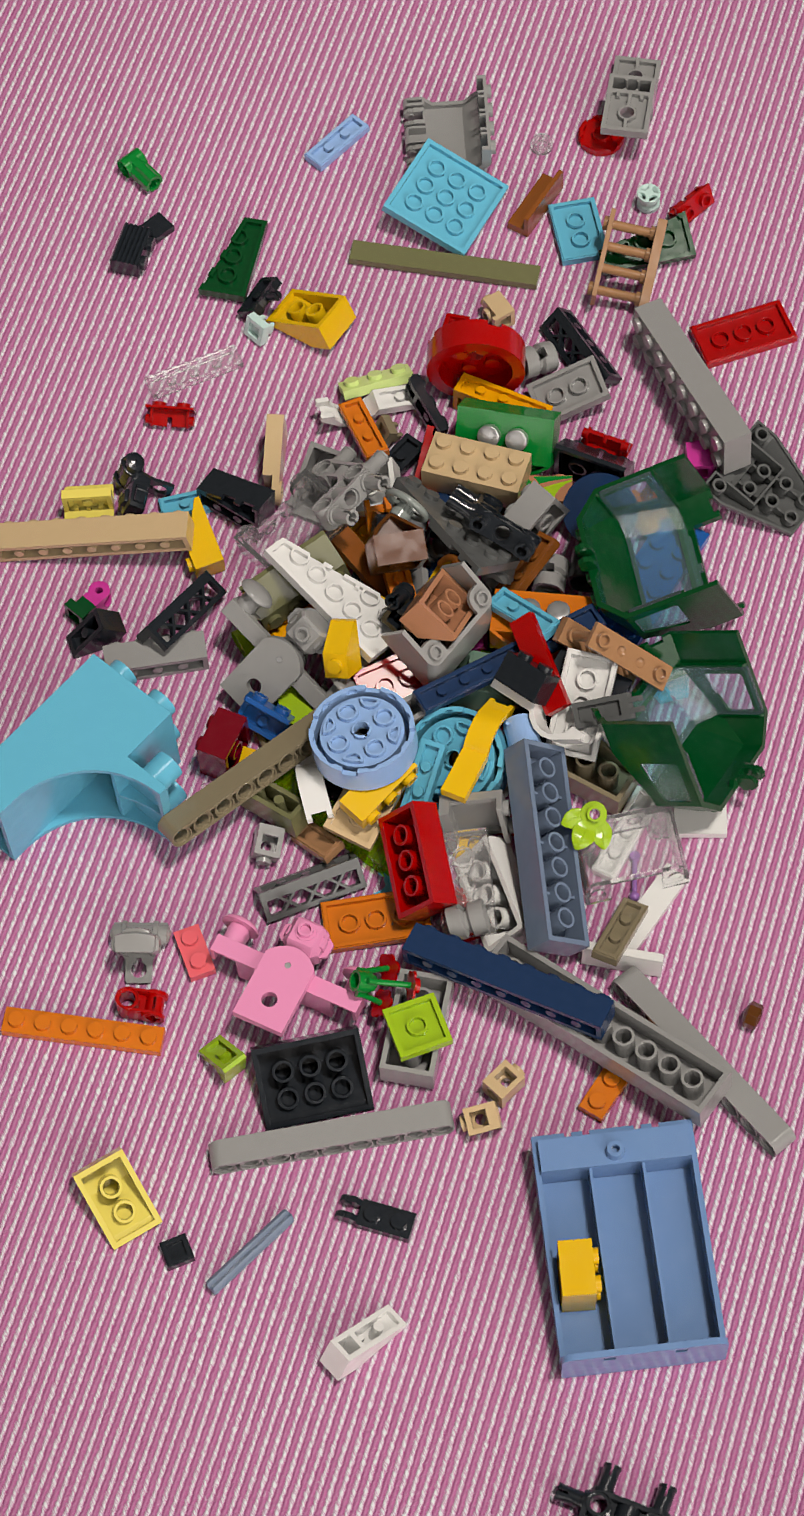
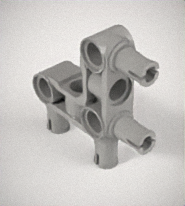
(347, 485)

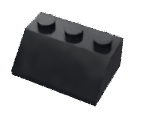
(578, 460)

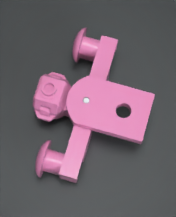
(283, 973)

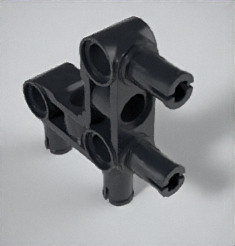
(484, 517)
(614, 1503)

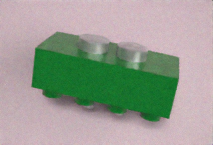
(511, 427)

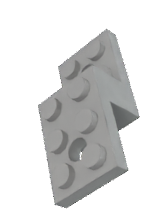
(630, 97)

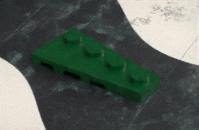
(237, 263)

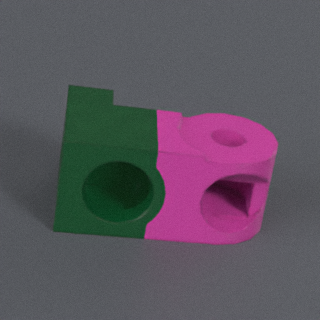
(96, 597)

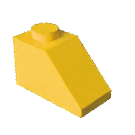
(342, 649)

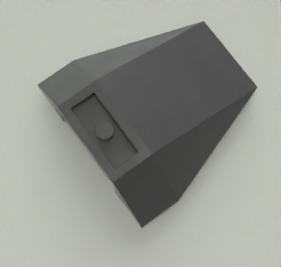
(766, 489)

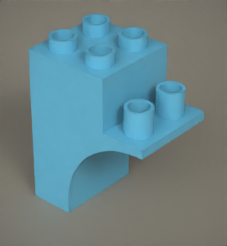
(90, 755)

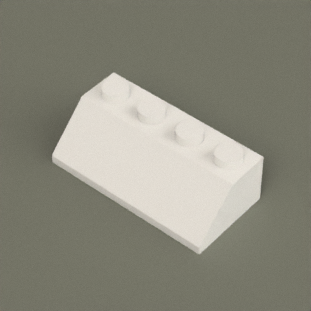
(506, 894)

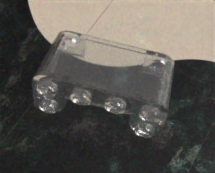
(641, 846)

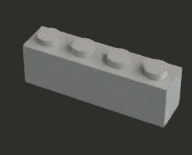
(150, 661)

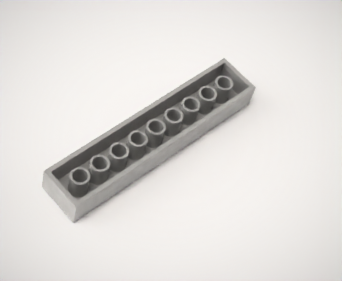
(635, 1049)

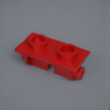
(694, 203)
(161, 412)
(606, 442)

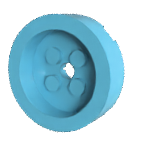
(450, 728)

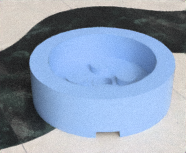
(363, 760)

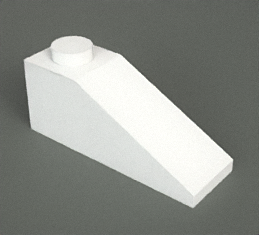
(361, 1342)

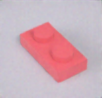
(194, 952)

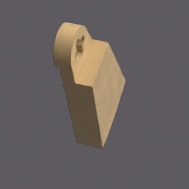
(274, 454)

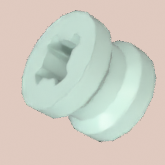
(647, 192)

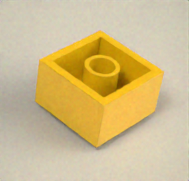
(576, 1275)

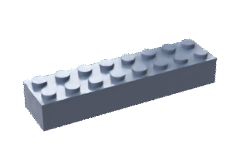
(544, 848)

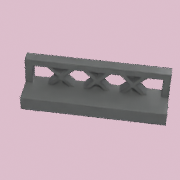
(307, 877)

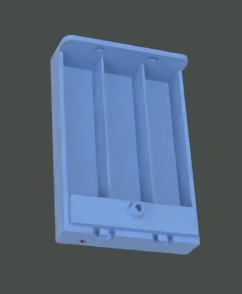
(648, 1217)

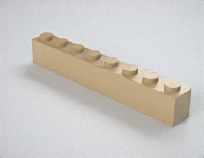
(96, 536)

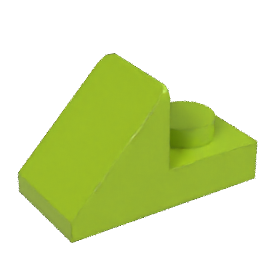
(224, 1058)

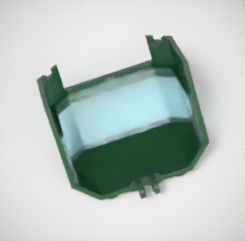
(646, 552)
(698, 731)

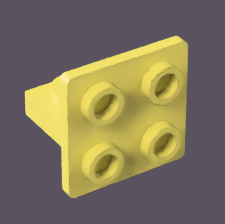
(88, 501)

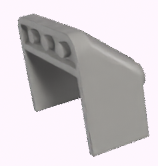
(439, 658)

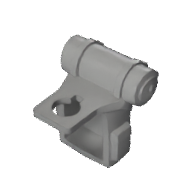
(139, 941)

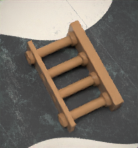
(650, 256)
(630, 658)

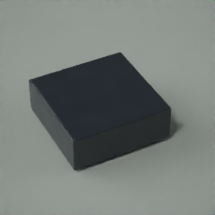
(160, 226)
(177, 1251)

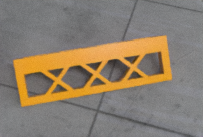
(477, 388)

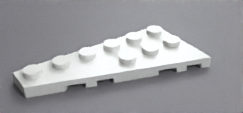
(333, 594)

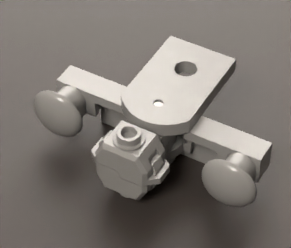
(276, 659)

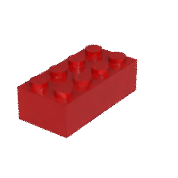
(417, 861)

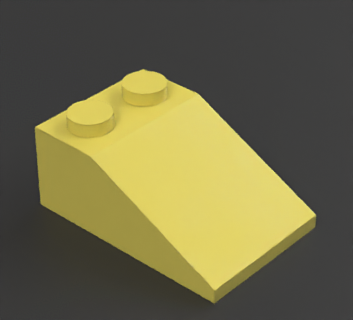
(116, 1198)

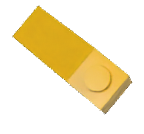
(205, 550)

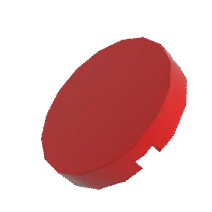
(596, 143)

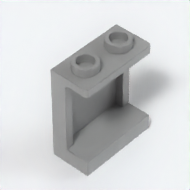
(481, 810)

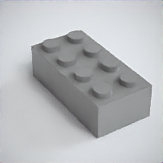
(423, 1069)

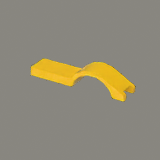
(475, 750)

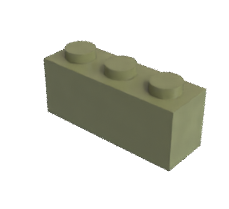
(278, 808)

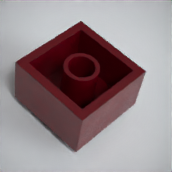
(222, 742)

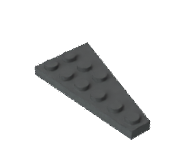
(450, 527)

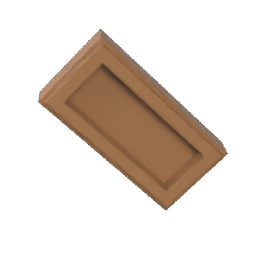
(319, 842)

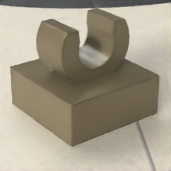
(388, 429)

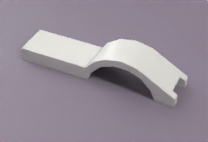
(377, 402)
(538, 719)
(312, 789)

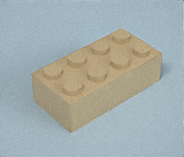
(475, 466)

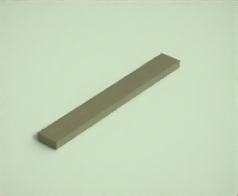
(445, 264)

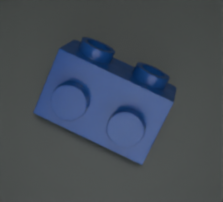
(264, 716)

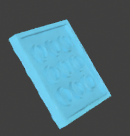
(445, 198)

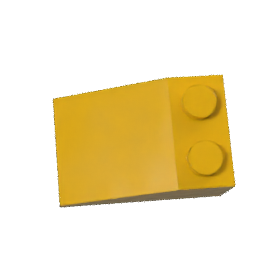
(313, 317)

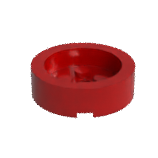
(478, 350)

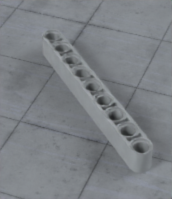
(741, 1099)
(331, 1137)

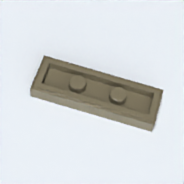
(619, 931)

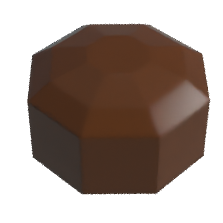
(752, 1015)

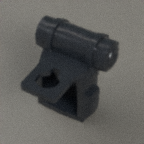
(136, 485)

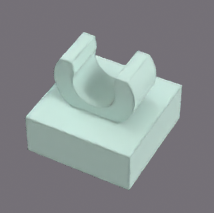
(257, 328)

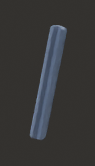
(249, 1251)

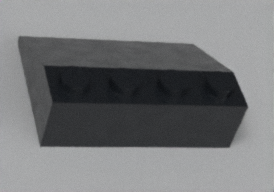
(312, 1077)

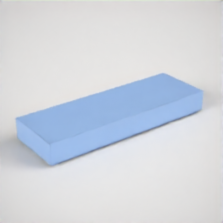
(336, 142)

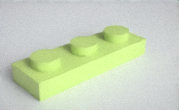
(376, 379)

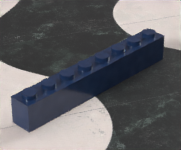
(509, 980)

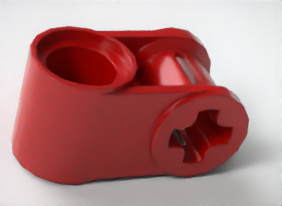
(143, 1004)

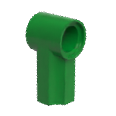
(136, 166)

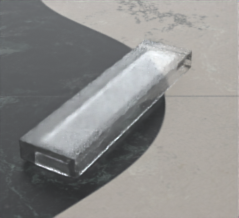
(193, 372)

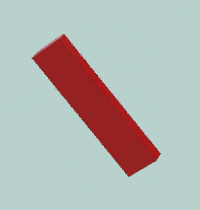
(531, 639)

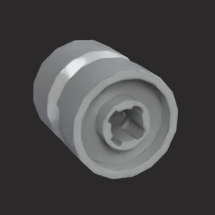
(540, 359)
(552, 576)
(468, 919)

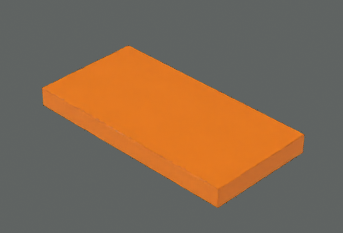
(365, 922)

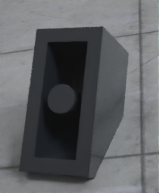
(96, 630)

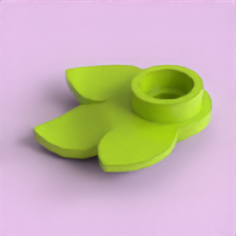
(588, 830)

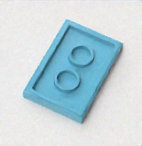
(577, 230)

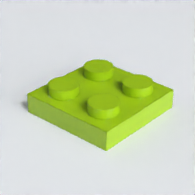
(417, 1026)

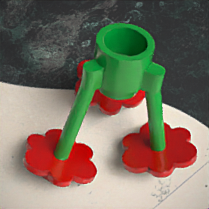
(363, 982)

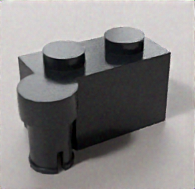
(400, 599)

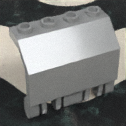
(455, 125)

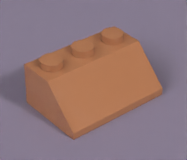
(438, 609)

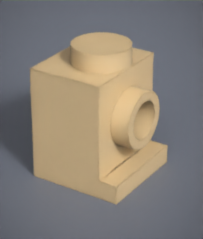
(497, 309)
(505, 1072)
(489, 1110)

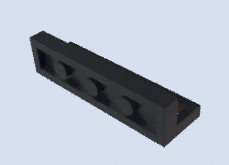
(580, 340)
(174, 608)

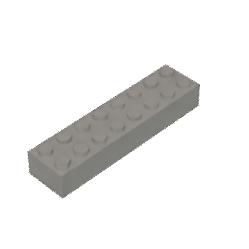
(692, 386)

